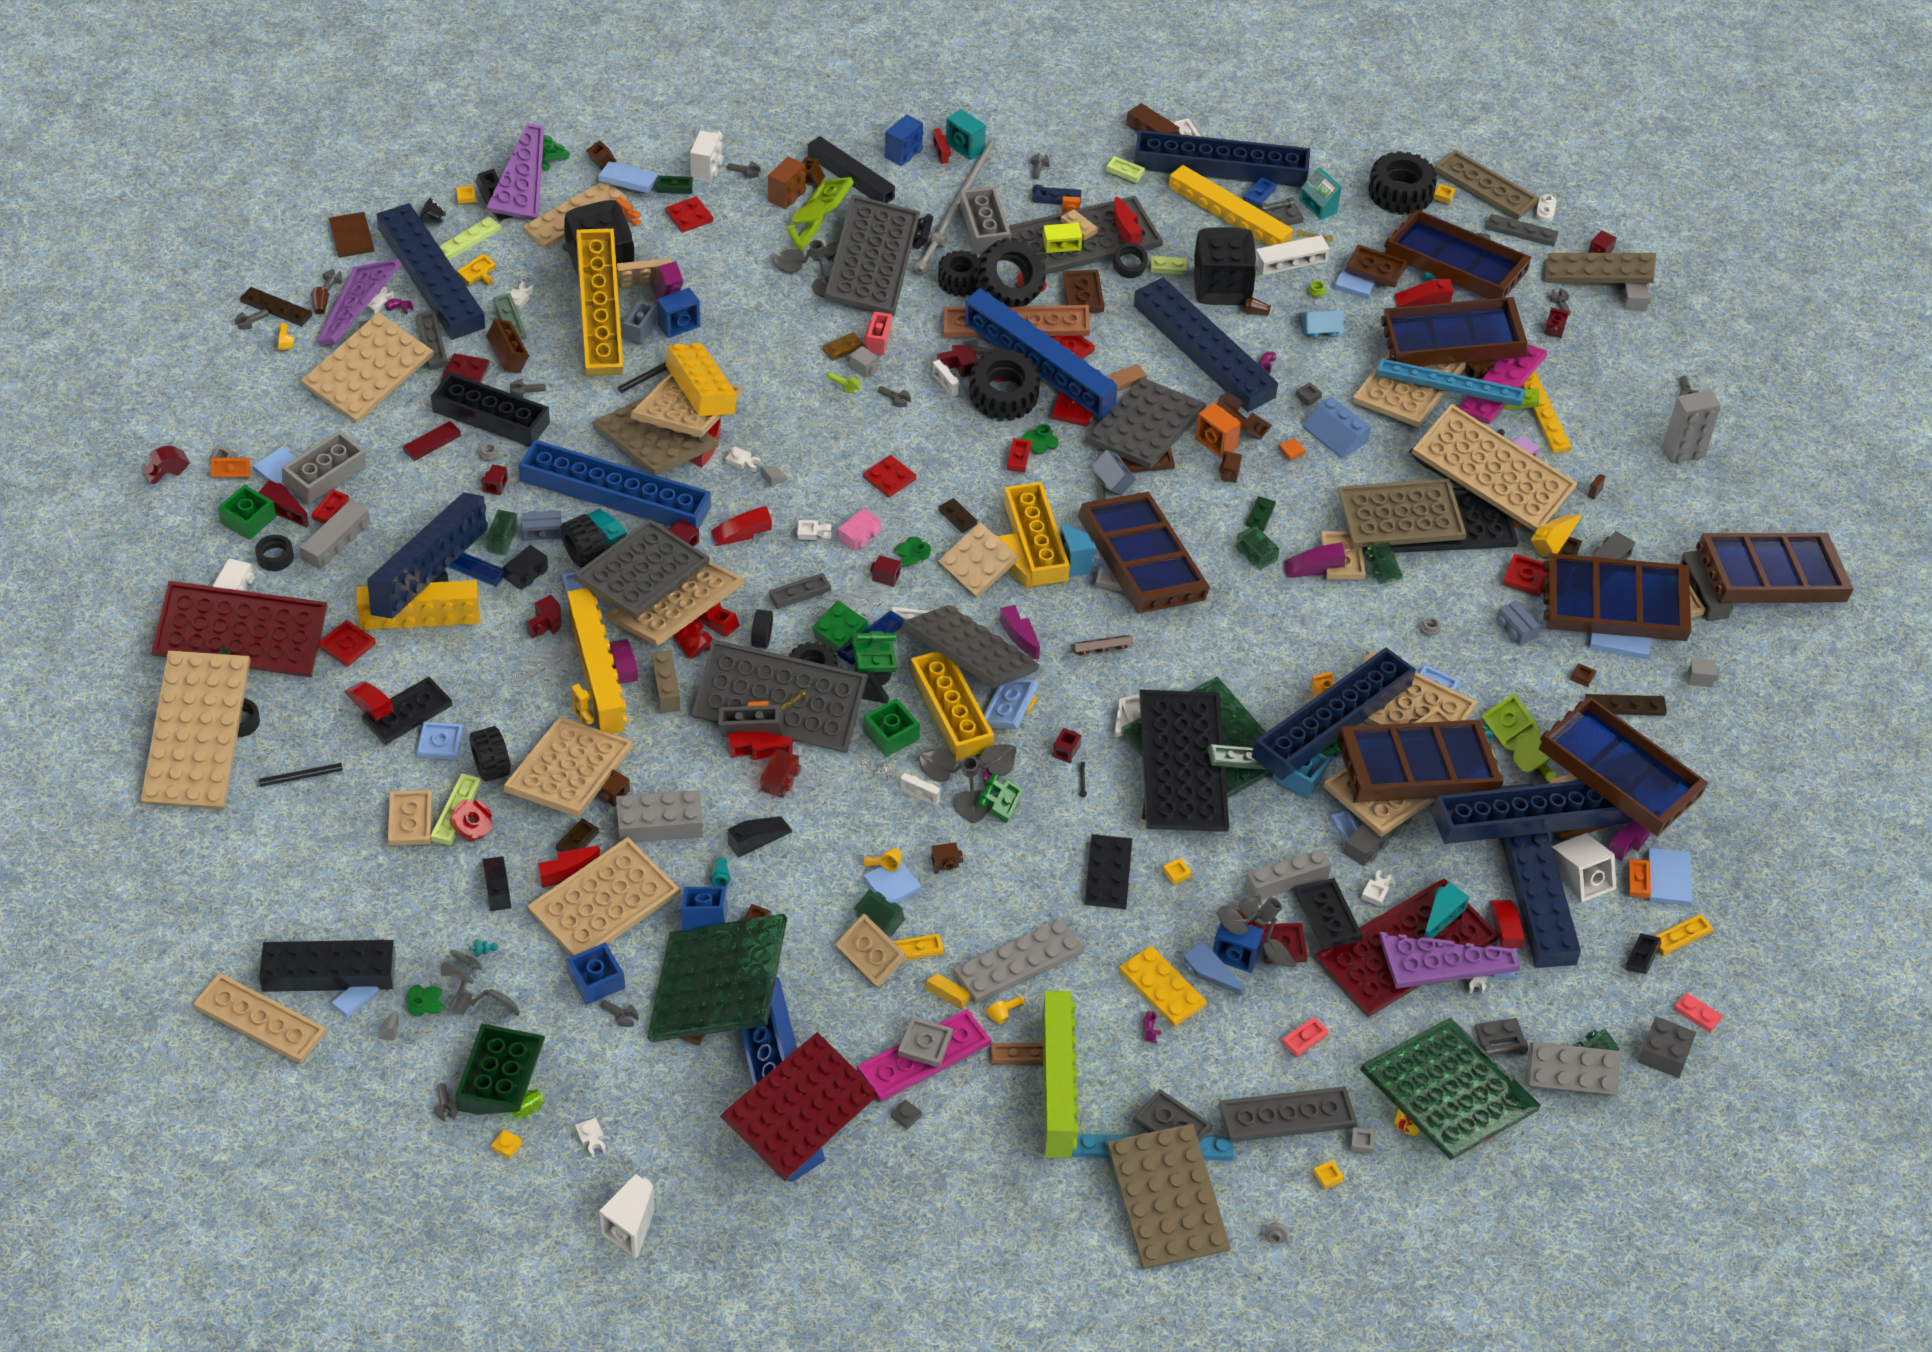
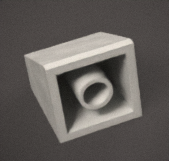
(1586, 866)
(628, 1215)

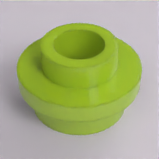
(1317, 288)

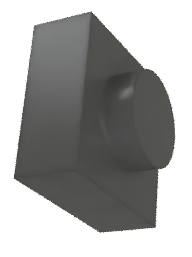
(1308, 393)
(906, 1114)

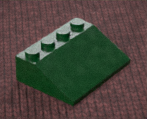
(498, 1070)

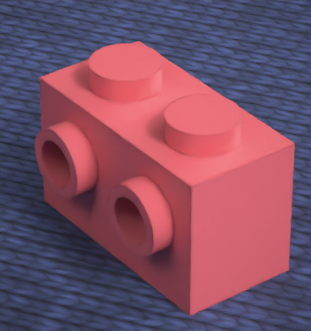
(878, 333)

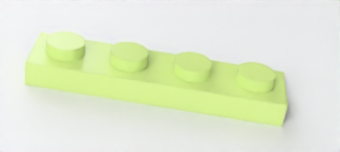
(470, 237)
(464, 789)

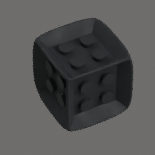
(600, 215)
(1224, 265)

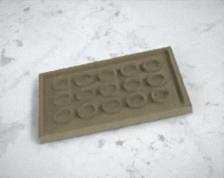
(651, 446)
(1401, 513)
(1168, 1196)

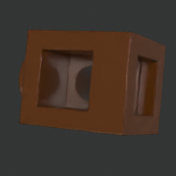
(600, 154)
(813, 171)
(1478, 369)
(1230, 466)
(615, 786)
(946, 857)

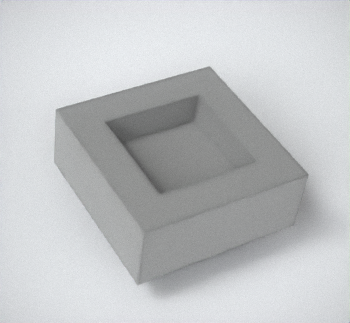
(1363, 1140)

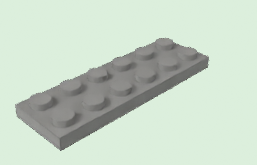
(1018, 960)

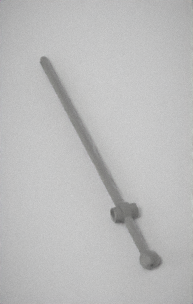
(937, 239)

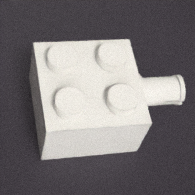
(706, 155)

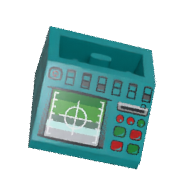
(1321, 194)

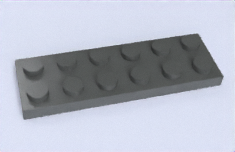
(1287, 1114)

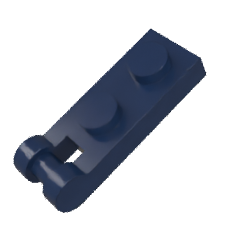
(1052, 195)

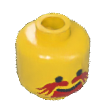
(1405, 1125)

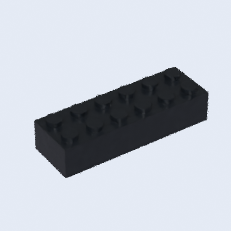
(490, 409)
(327, 965)

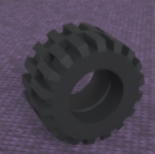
(957, 273)
(582, 540)
(815, 653)
(490, 753)

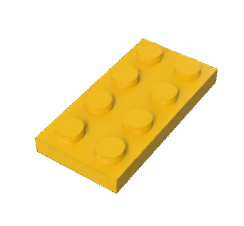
(1162, 986)

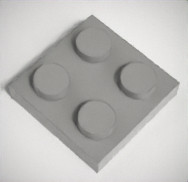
(925, 1042)

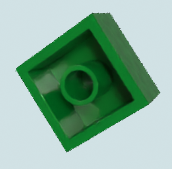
(246, 512)
(838, 626)
(891, 727)

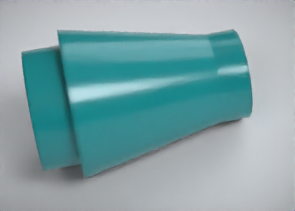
(720, 874)

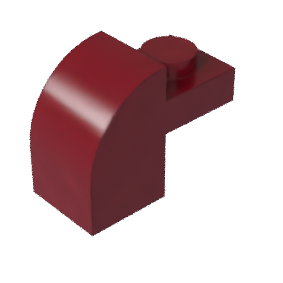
(960, 358)
(163, 460)
(547, 617)

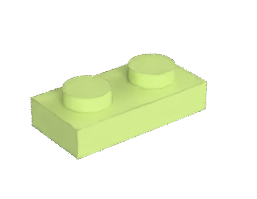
(1125, 169)
(1168, 265)

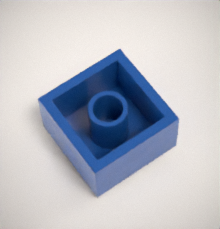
(904, 140)
(678, 312)
(703, 906)
(1238, 950)
(595, 973)

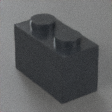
(525, 567)

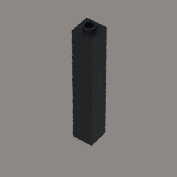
(846, 166)

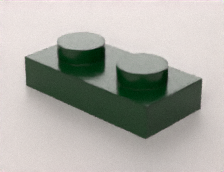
(674, 184)
(1261, 513)

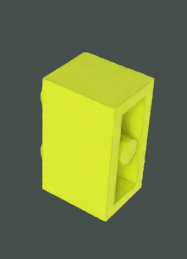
(1062, 237)

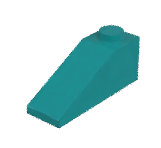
(608, 526)
(1447, 906)

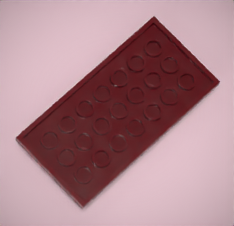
(271, 629)
(1362, 965)
(799, 1106)

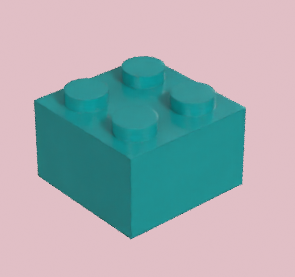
(965, 134)

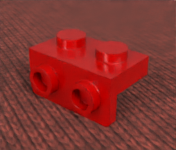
(693, 639)

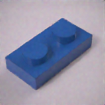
(1259, 192)

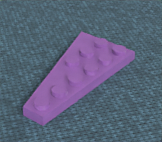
(520, 183)
(356, 294)
(1437, 960)

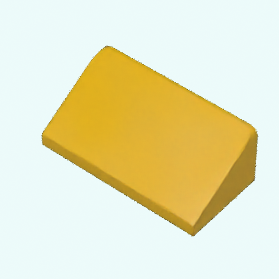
(948, 990)

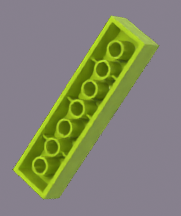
(1059, 1075)

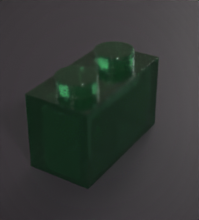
(502, 532)
(1257, 547)
(880, 911)

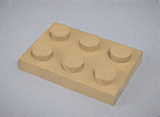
(1354, 561)
(410, 817)
(871, 950)

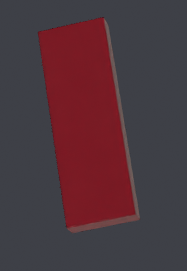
(432, 441)

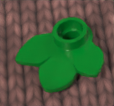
(1041, 439)
(912, 551)
(424, 1000)

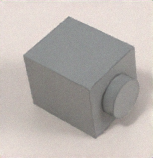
(863, 362)
(1702, 672)

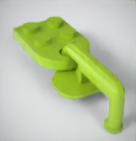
(822, 201)
(1519, 735)

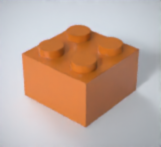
(1217, 430)

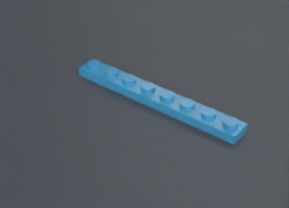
(1451, 382)
(1096, 1146)

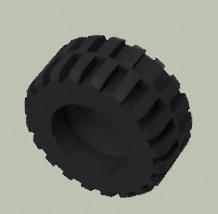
(1398, 196)
(1020, 255)
(1009, 366)

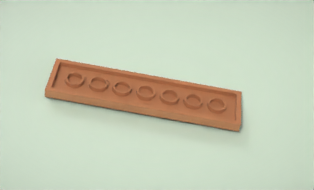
(1053, 320)

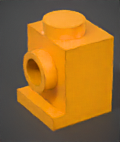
(1321, 682)

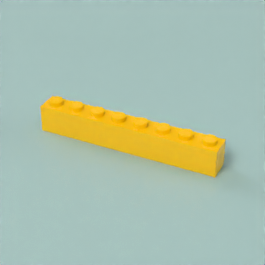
(1229, 207)

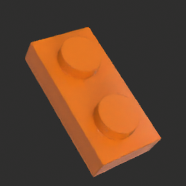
(230, 467)
(1639, 878)

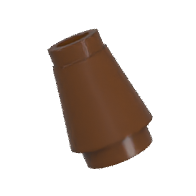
(320, 299)
(1256, 307)

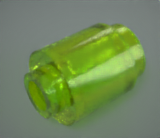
(532, 1103)

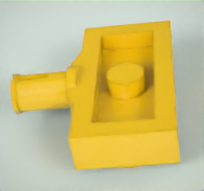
(477, 270)
(580, 704)

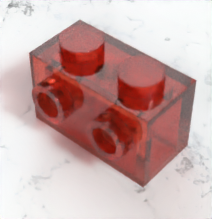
(780, 773)

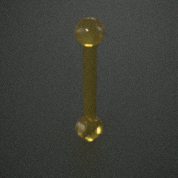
(1329, 238)
(803, 693)

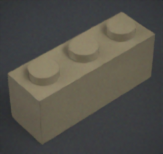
(666, 681)

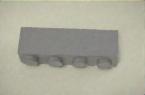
(335, 534)
(1288, 874)

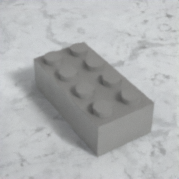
(984, 217)
(1691, 426)
(323, 467)
(660, 816)
(1573, 1068)

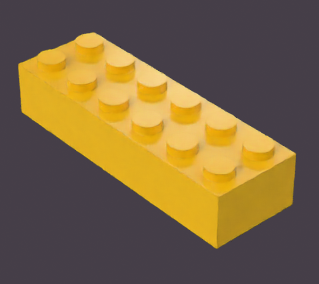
(701, 379)
(1037, 532)
(435, 606)
(951, 705)

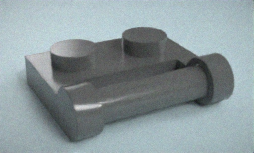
(1287, 216)
(1500, 1032)

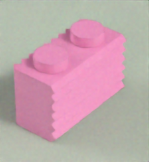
(859, 529)

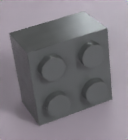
(1667, 1047)

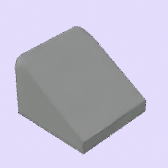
(222, 452)
(772, 475)
(390, 1027)

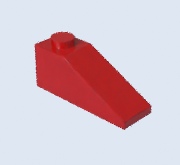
(1430, 292)

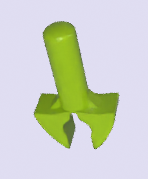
(850, 385)

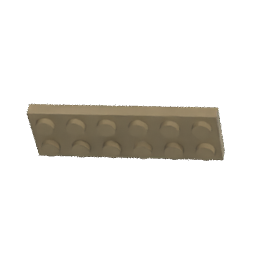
(1486, 184)
(1600, 268)

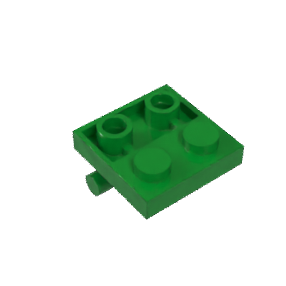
(552, 151)
(874, 651)

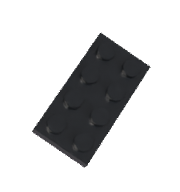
(409, 710)
(1108, 871)
(1328, 914)

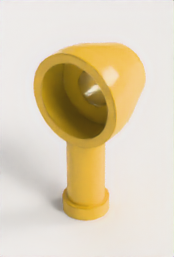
(285, 340)
(889, 860)
(999, 1011)

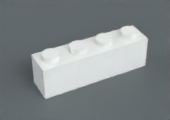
(1292, 255)
(235, 575)

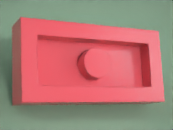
(1698, 1012)
(1305, 1037)

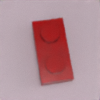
(940, 145)
(1019, 455)
(330, 506)

